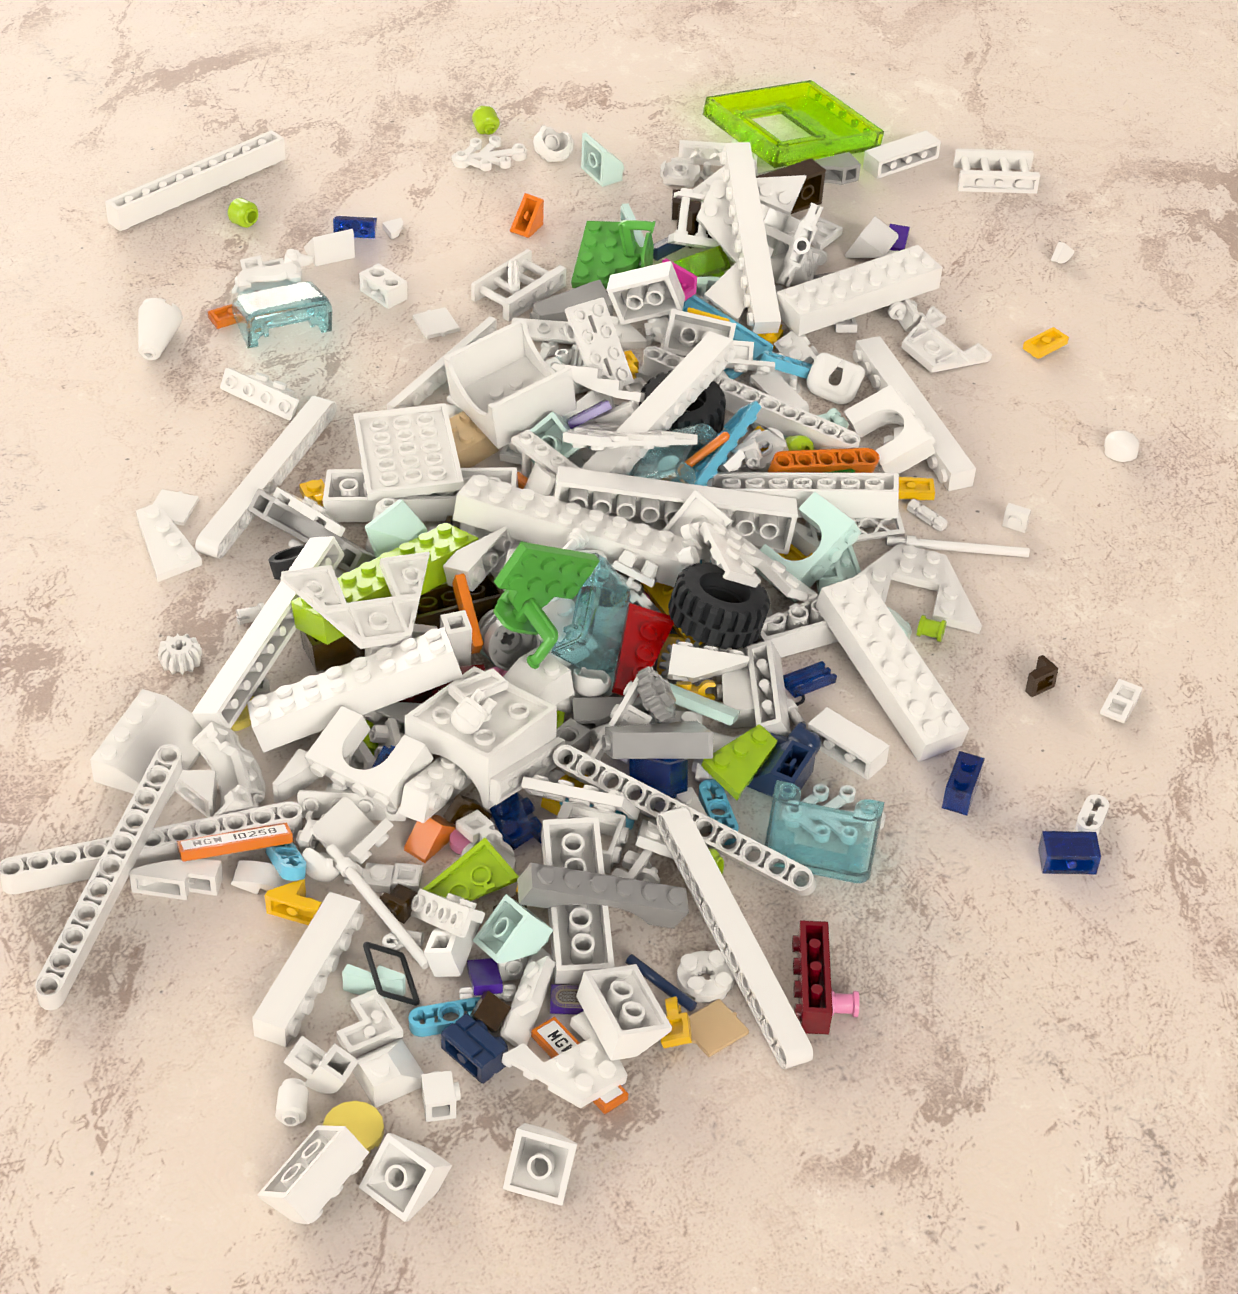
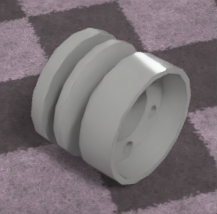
(504, 649)

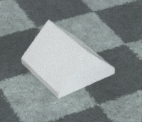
(873, 241)
(331, 247)

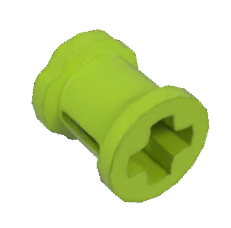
(931, 628)

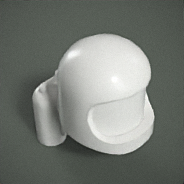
(472, 712)

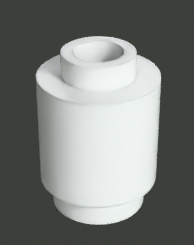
(292, 1102)

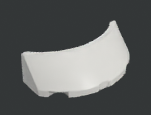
(235, 768)

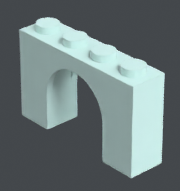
(837, 534)

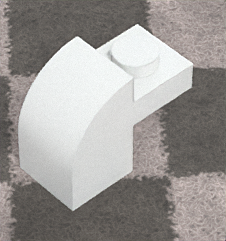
(322, 1070)

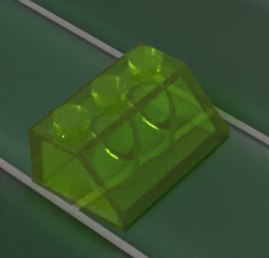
(706, 263)

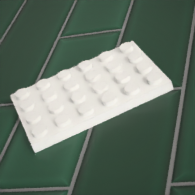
(407, 452)

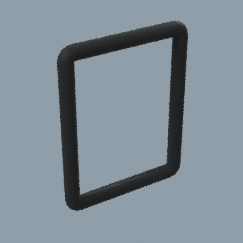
(367, 946)

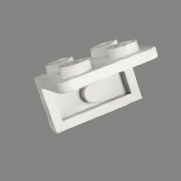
(350, 831)

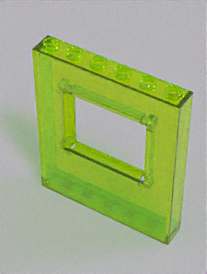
(829, 121)

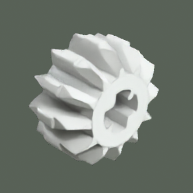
(179, 654)

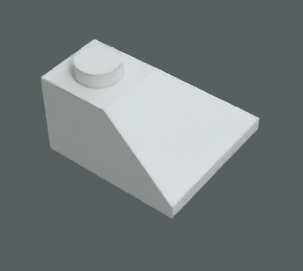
(388, 1073)
(540, 1164)
(404, 1176)

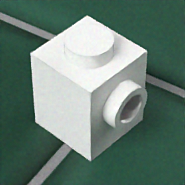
(439, 1095)

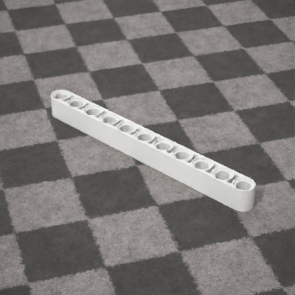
(774, 412)
(266, 475)
(716, 840)
(79, 860)
(109, 884)
(735, 939)

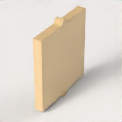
(716, 1028)

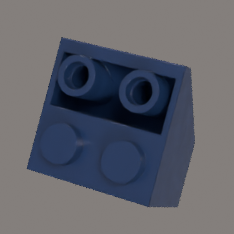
(787, 763)

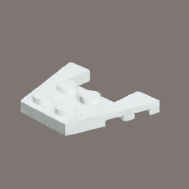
(936, 350)
(576, 1074)

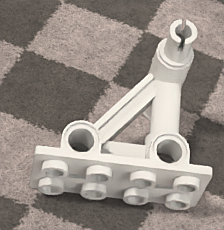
(790, 236)
(596, 342)

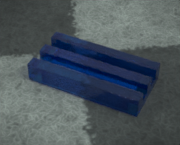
(806, 676)

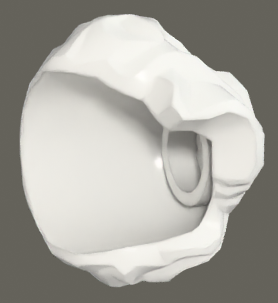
(553, 145)

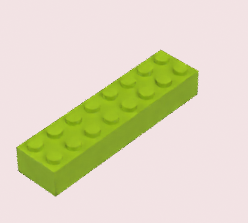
(369, 583)

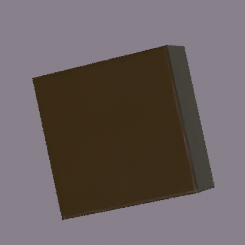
(490, 1011)

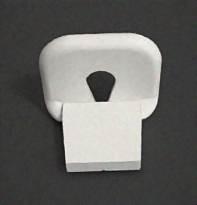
(819, 376)

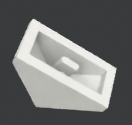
(198, 789)

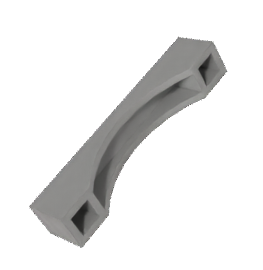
(839, 168)
(292, 521)
(557, 886)

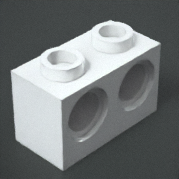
(383, 286)

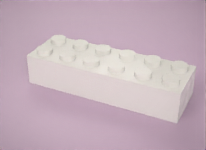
(580, 931)

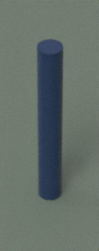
(662, 983)

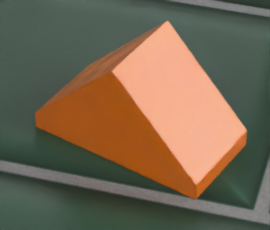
(529, 216)
(429, 837)

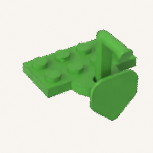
(610, 250)
(531, 581)

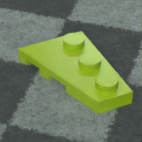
(740, 760)
(474, 874)

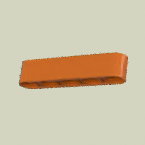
(826, 460)

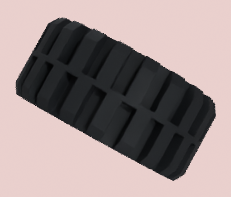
(707, 408)
(717, 608)

